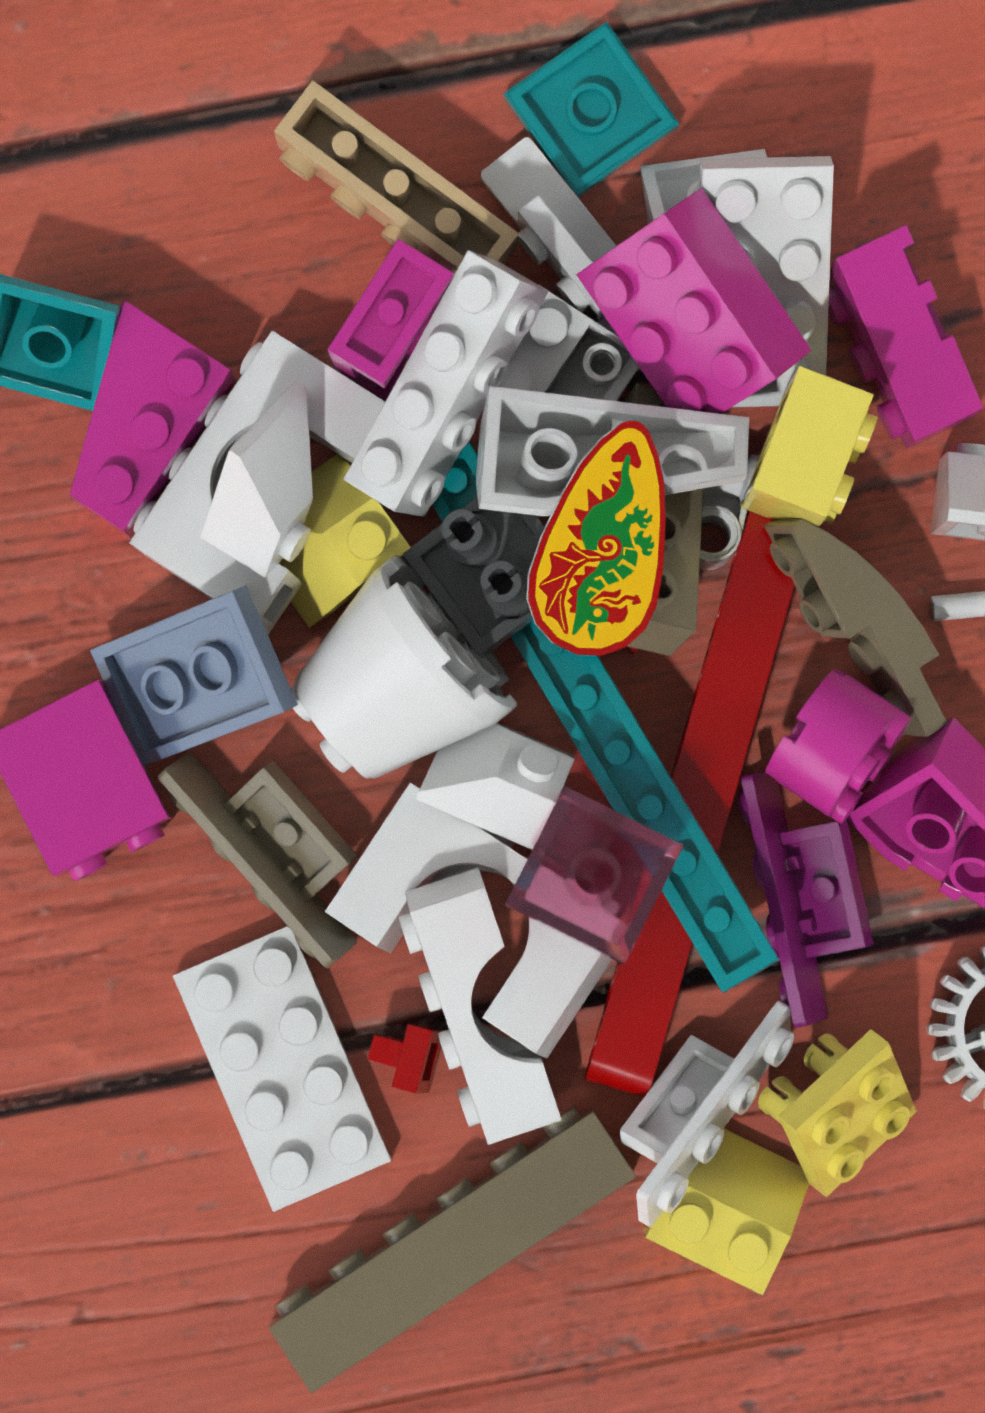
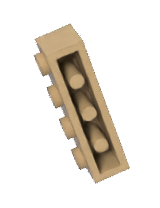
(387, 183)

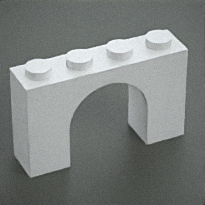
(172, 526)
(429, 845)

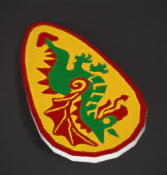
(602, 547)

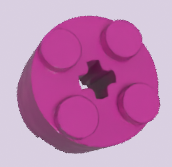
(838, 745)

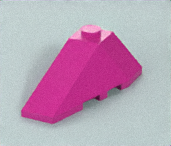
(932, 811)

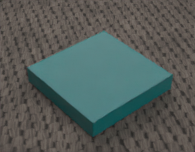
(591, 110)

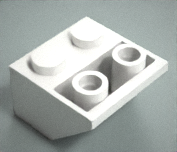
(569, 356)

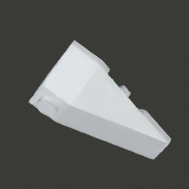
(538, 439)

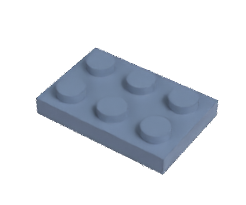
(194, 676)

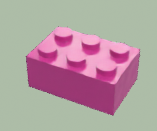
(694, 309)

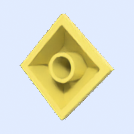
(345, 543)

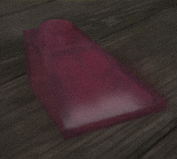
(594, 875)

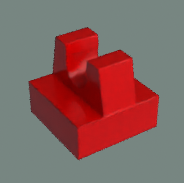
(412, 1057)

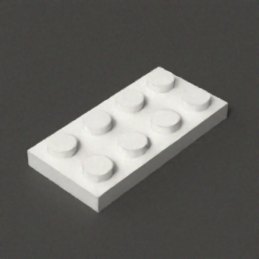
(784, 224)
(282, 1068)

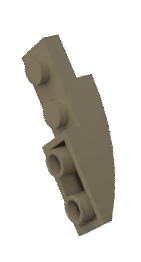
(854, 601)

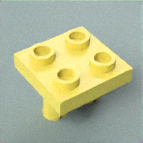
(845, 1111)

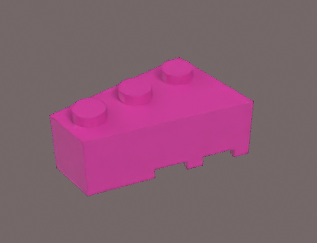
(900, 340)

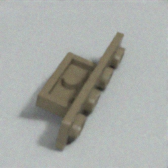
(275, 844)

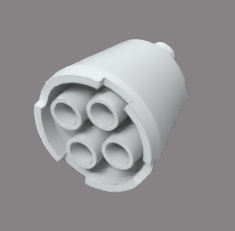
(396, 678)

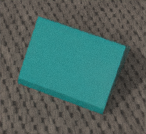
(53, 341)

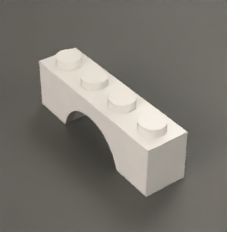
(458, 937)

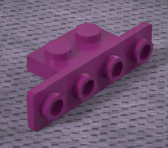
(809, 893)

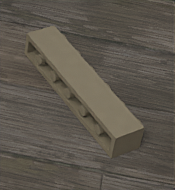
(449, 1249)

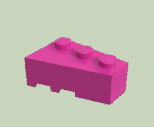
(143, 417)

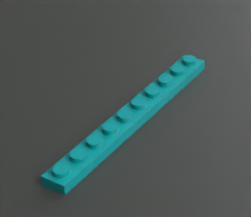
(636, 782)

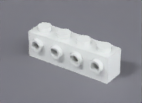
(445, 385)

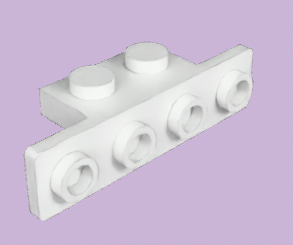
(551, 220)
(691, 1105)

